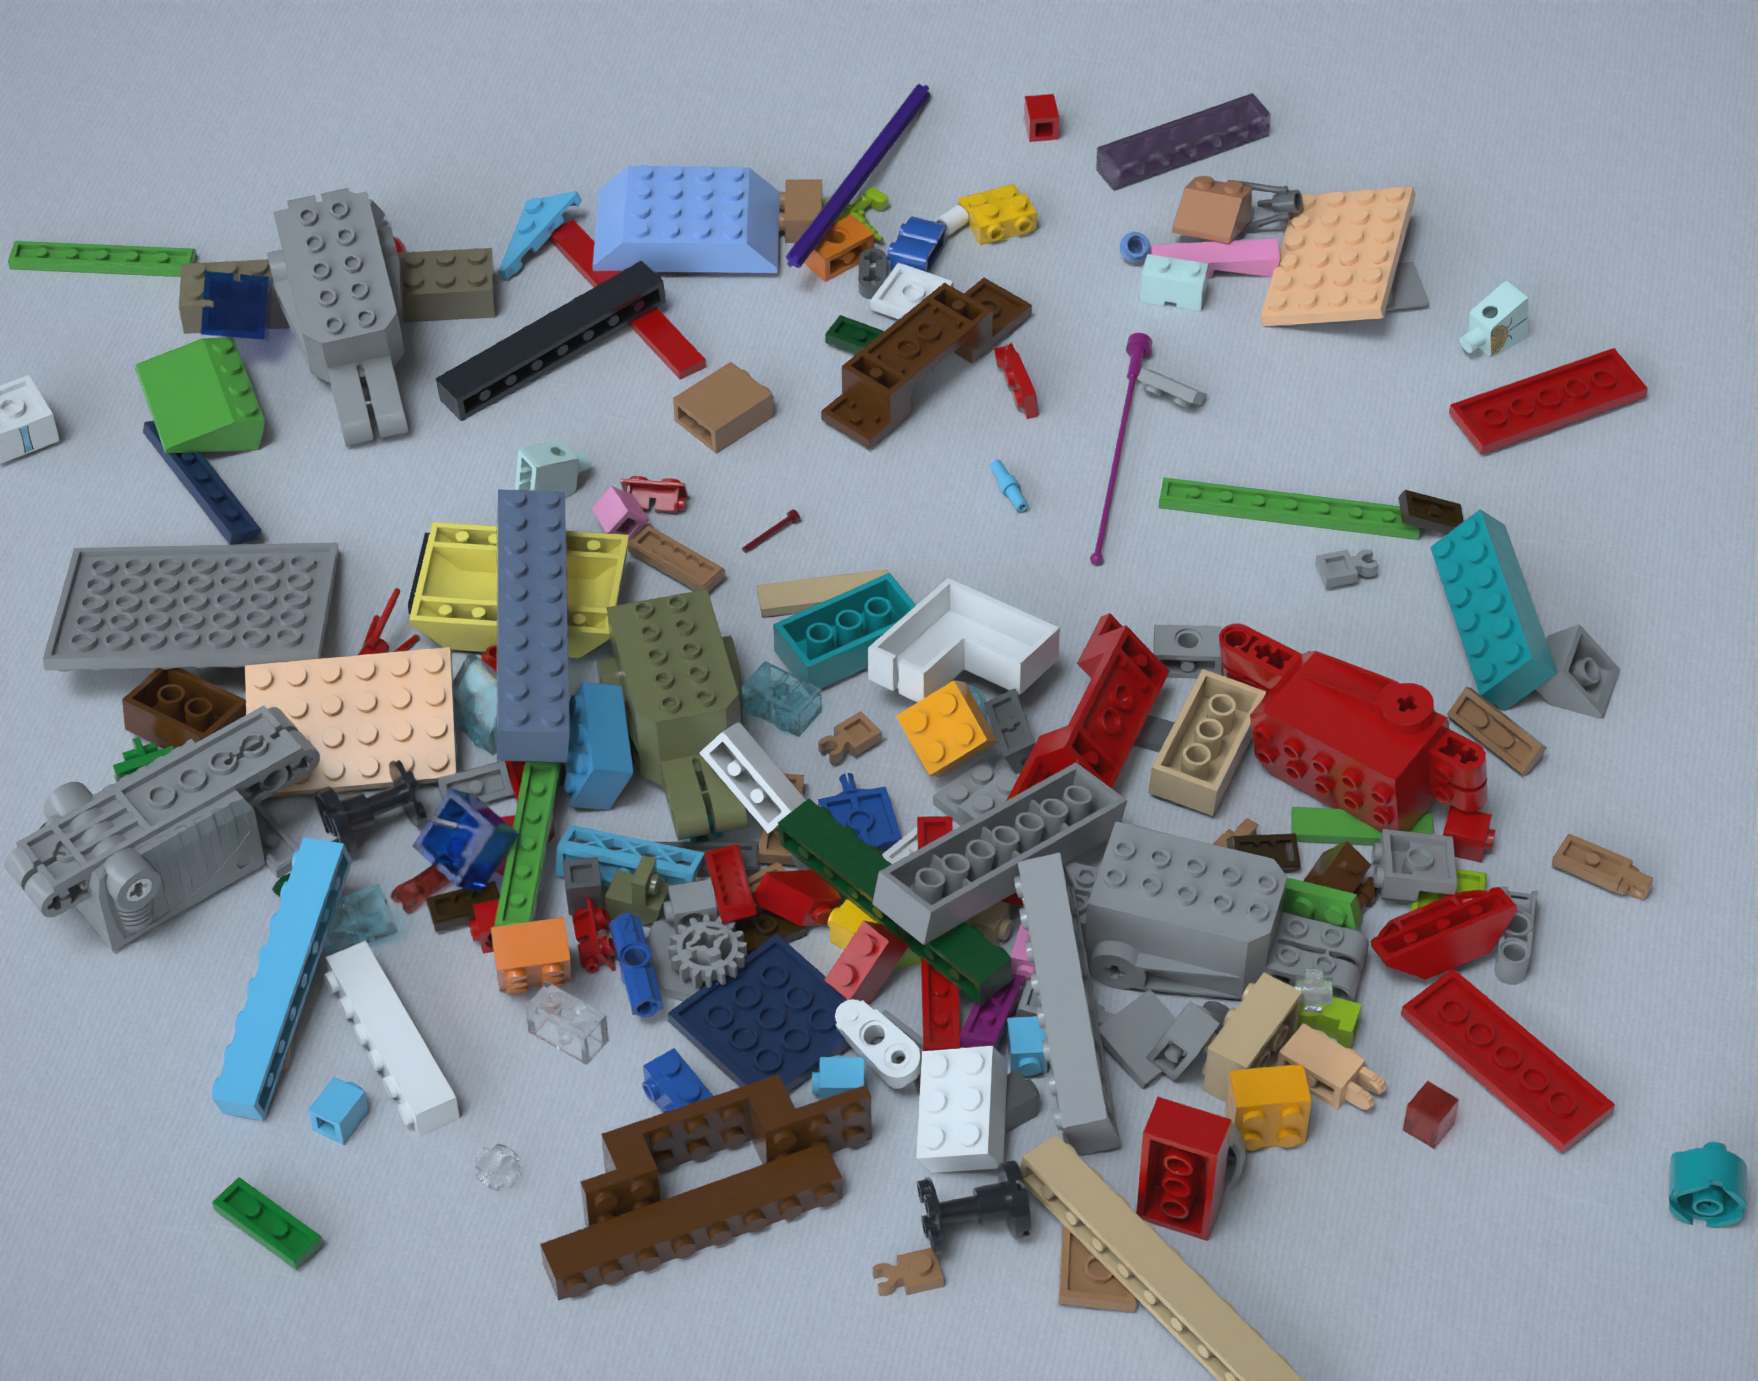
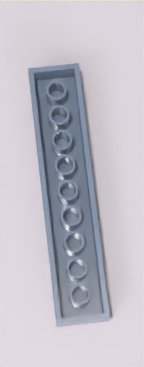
(532, 627)

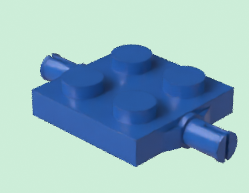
(866, 812)

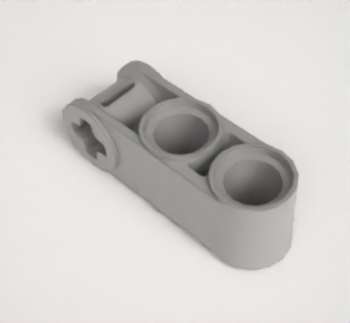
(1515, 943)

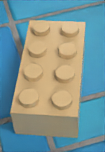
(1205, 743)

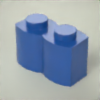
(917, 244)

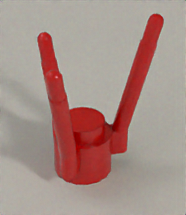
(373, 643)

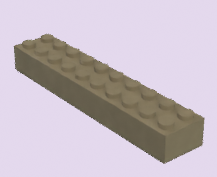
(434, 286)

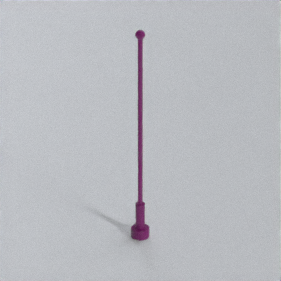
(1138, 348)

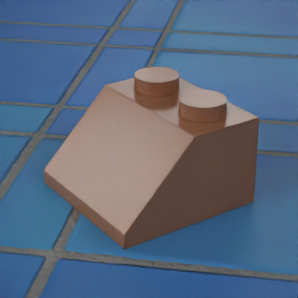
(1213, 209)

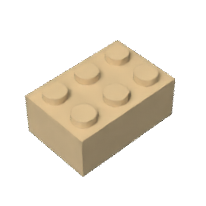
(1252, 1032)

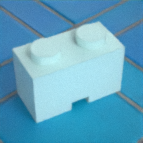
(1174, 281)

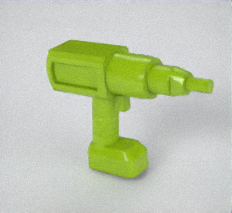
(871, 197)

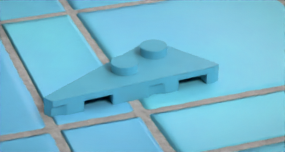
(534, 227)

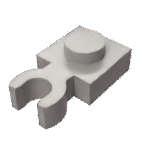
(1342, 569)

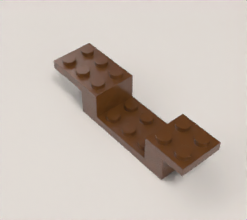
(944, 323)
(727, 1120)

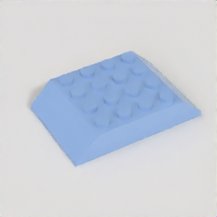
(688, 220)

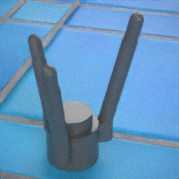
(1284, 202)

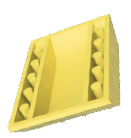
(459, 587)

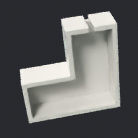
(959, 632)

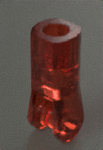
(416, 890)

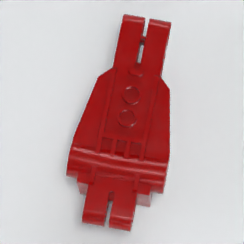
(1352, 734)

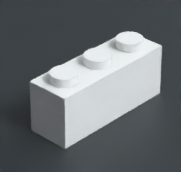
(752, 776)

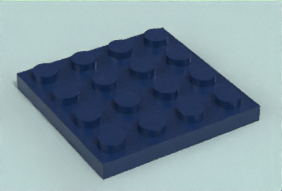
(765, 1019)

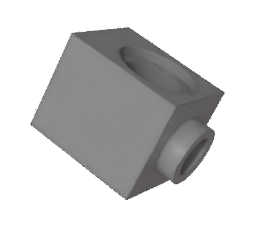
(690, 901)

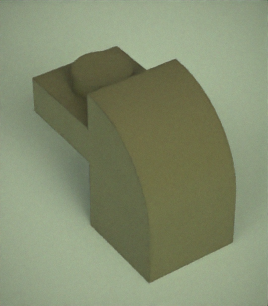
(637, 893)

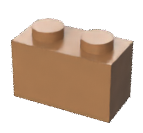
(801, 205)

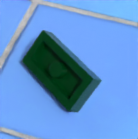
(851, 334)

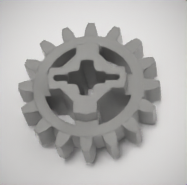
(704, 951)

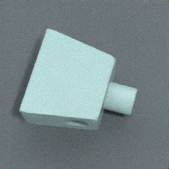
(550, 467)

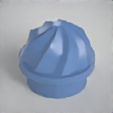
(1134, 247)

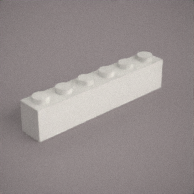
(392, 1039)

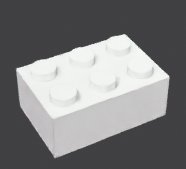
(962, 1109)

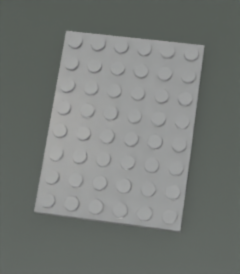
(192, 606)

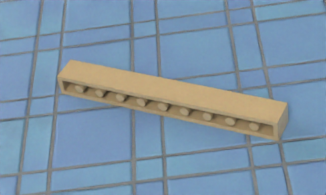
(1149, 1267)

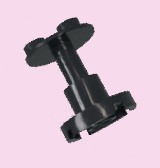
(358, 812)
(988, 1204)

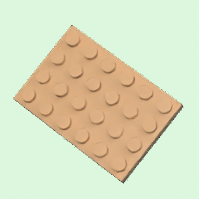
(1339, 257)
(364, 715)

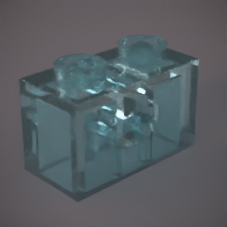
(781, 699)
(359, 919)

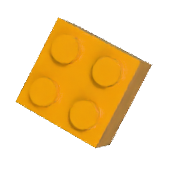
(947, 728)
(1269, 1105)

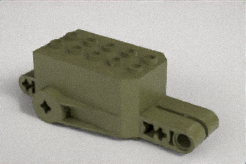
(677, 697)

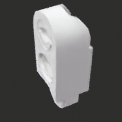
(861, 1025)

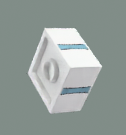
(24, 420)

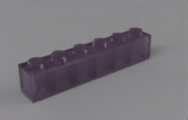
(1183, 141)

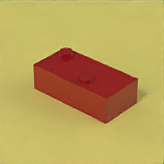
(1183, 1168)

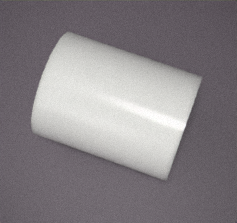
(954, 219)

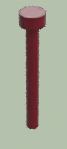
(792, 516)

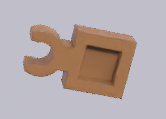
(851, 735)
(914, 1270)

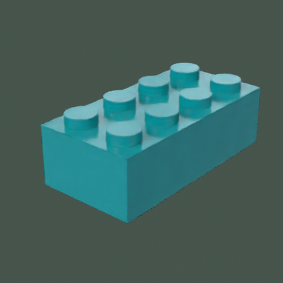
(835, 635)

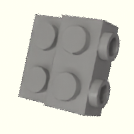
(974, 792)
(1413, 864)

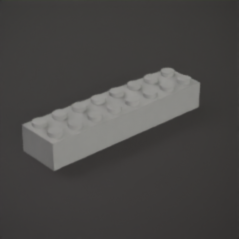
(979, 860)
(1067, 1005)

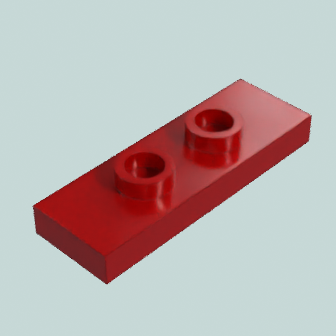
(730, 883)

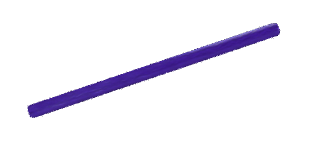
(857, 176)

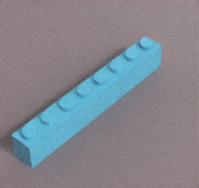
(282, 979)

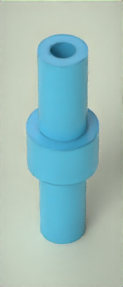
(1009, 485)

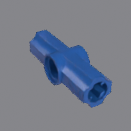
(636, 965)

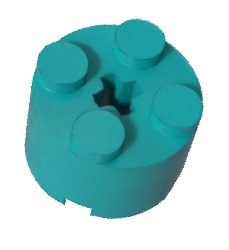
(1708, 1185)

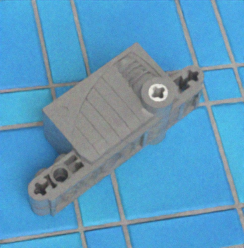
(163, 831)

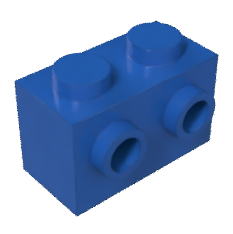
(672, 1082)

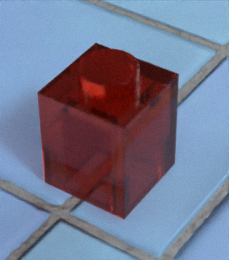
(1430, 1114)

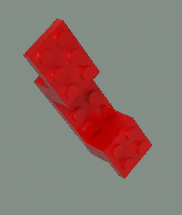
(1110, 714)

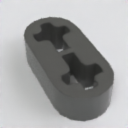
(869, 273)

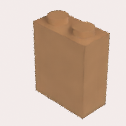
(723, 407)

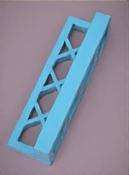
(628, 857)

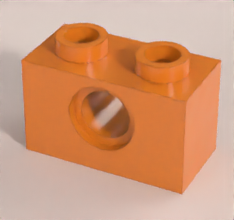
(840, 248)

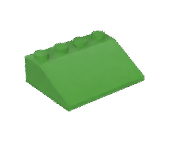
(202, 398)

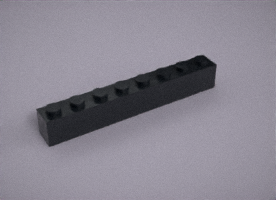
(550, 340)

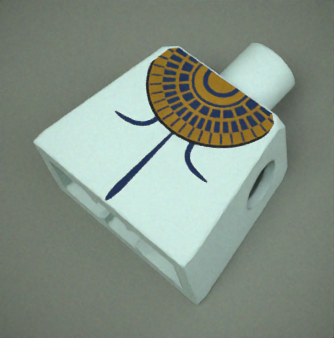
(1497, 321)

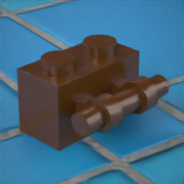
(1343, 870)

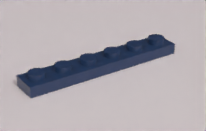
(208, 491)

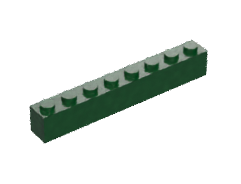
(853, 870)

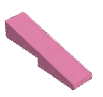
(1239, 256)

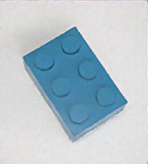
(598, 747)

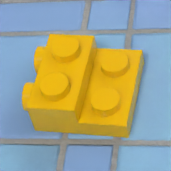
(999, 214)

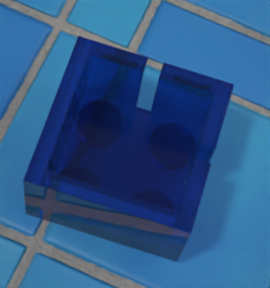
(238, 306)
(474, 844)

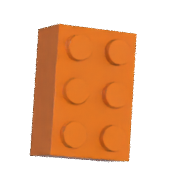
(531, 955)

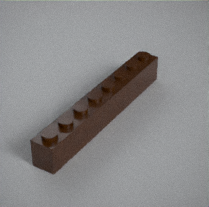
(691, 1221)

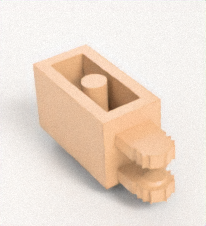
(1331, 1069)

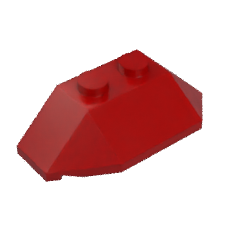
(1445, 932)

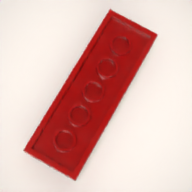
(1547, 401)
(1508, 1060)

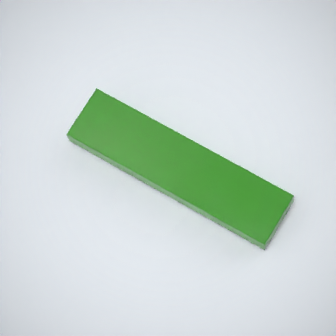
(1338, 826)

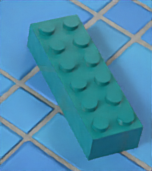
(1493, 610)

